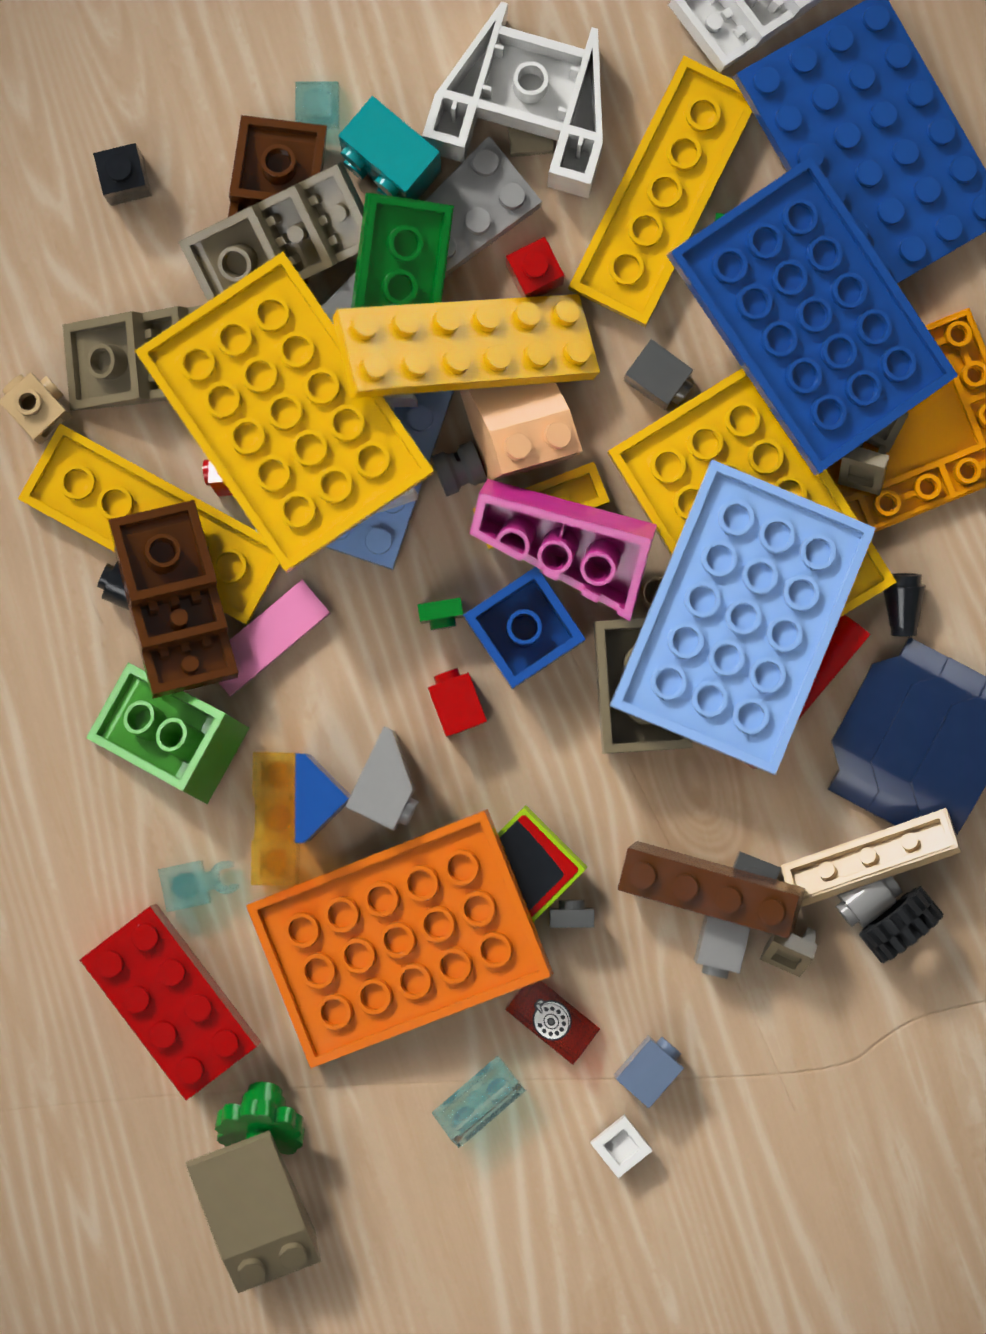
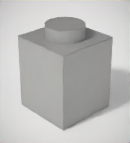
(721, 946)

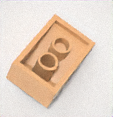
(520, 428)

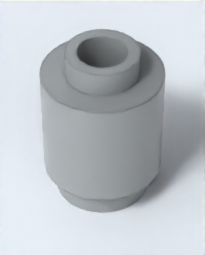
(868, 901)

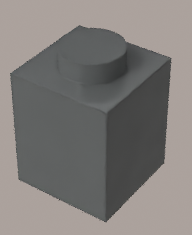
(660, 376)

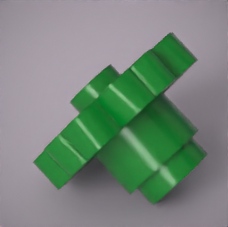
(259, 1112)

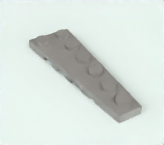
(487, 203)

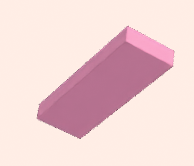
(274, 633)

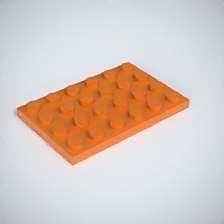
(399, 939)

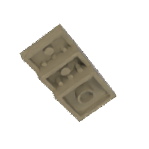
(309, 222)
(104, 362)

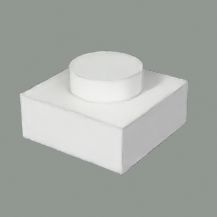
(621, 1146)

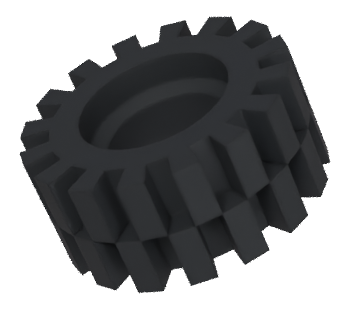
(901, 925)

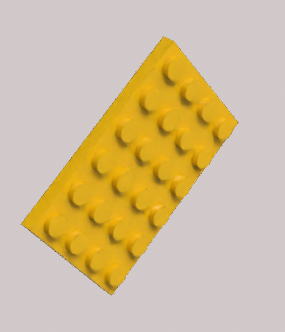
(275, 413)
(739, 430)

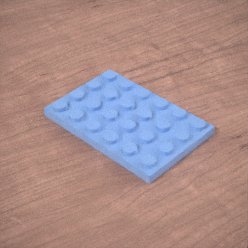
(742, 617)

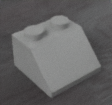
(385, 785)

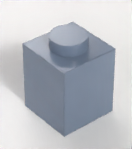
(650, 1070)

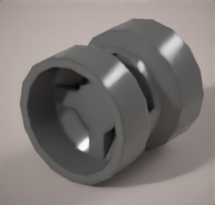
(459, 468)

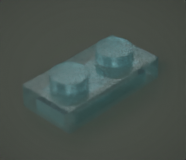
(478, 1101)

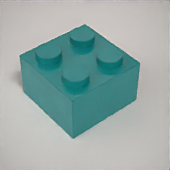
(388, 152)

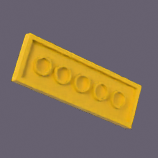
(663, 192)
(464, 345)
(89, 485)

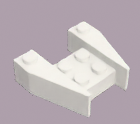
(527, 87)

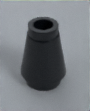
(904, 603)

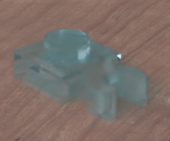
(189, 884)

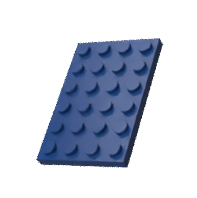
(877, 131)
(812, 315)

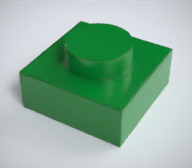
(441, 613)

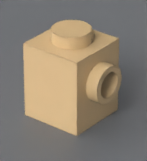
(35, 405)

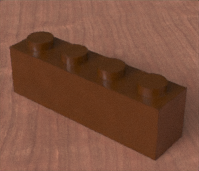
(711, 889)

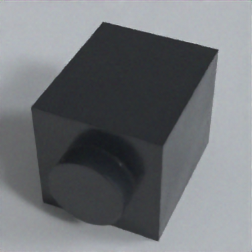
(122, 174)

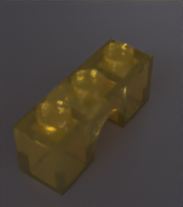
(274, 848)

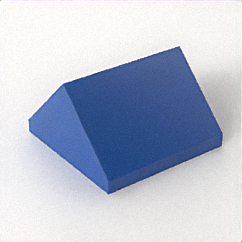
(316, 797)

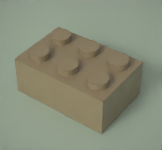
(618, 729)

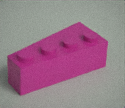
(568, 541)

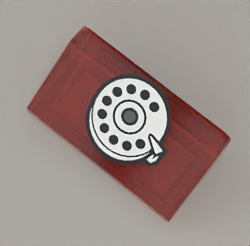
(553, 1020)

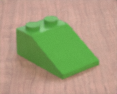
(168, 735)

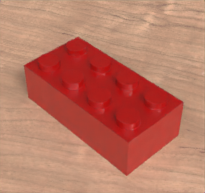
(170, 1001)

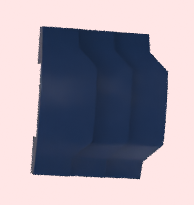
(914, 738)

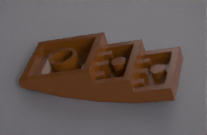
(273, 158)
(173, 598)

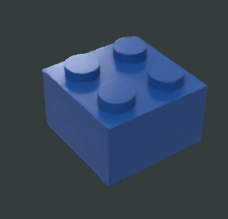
(524, 627)

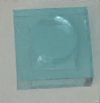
(317, 102)

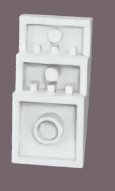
(736, 27)

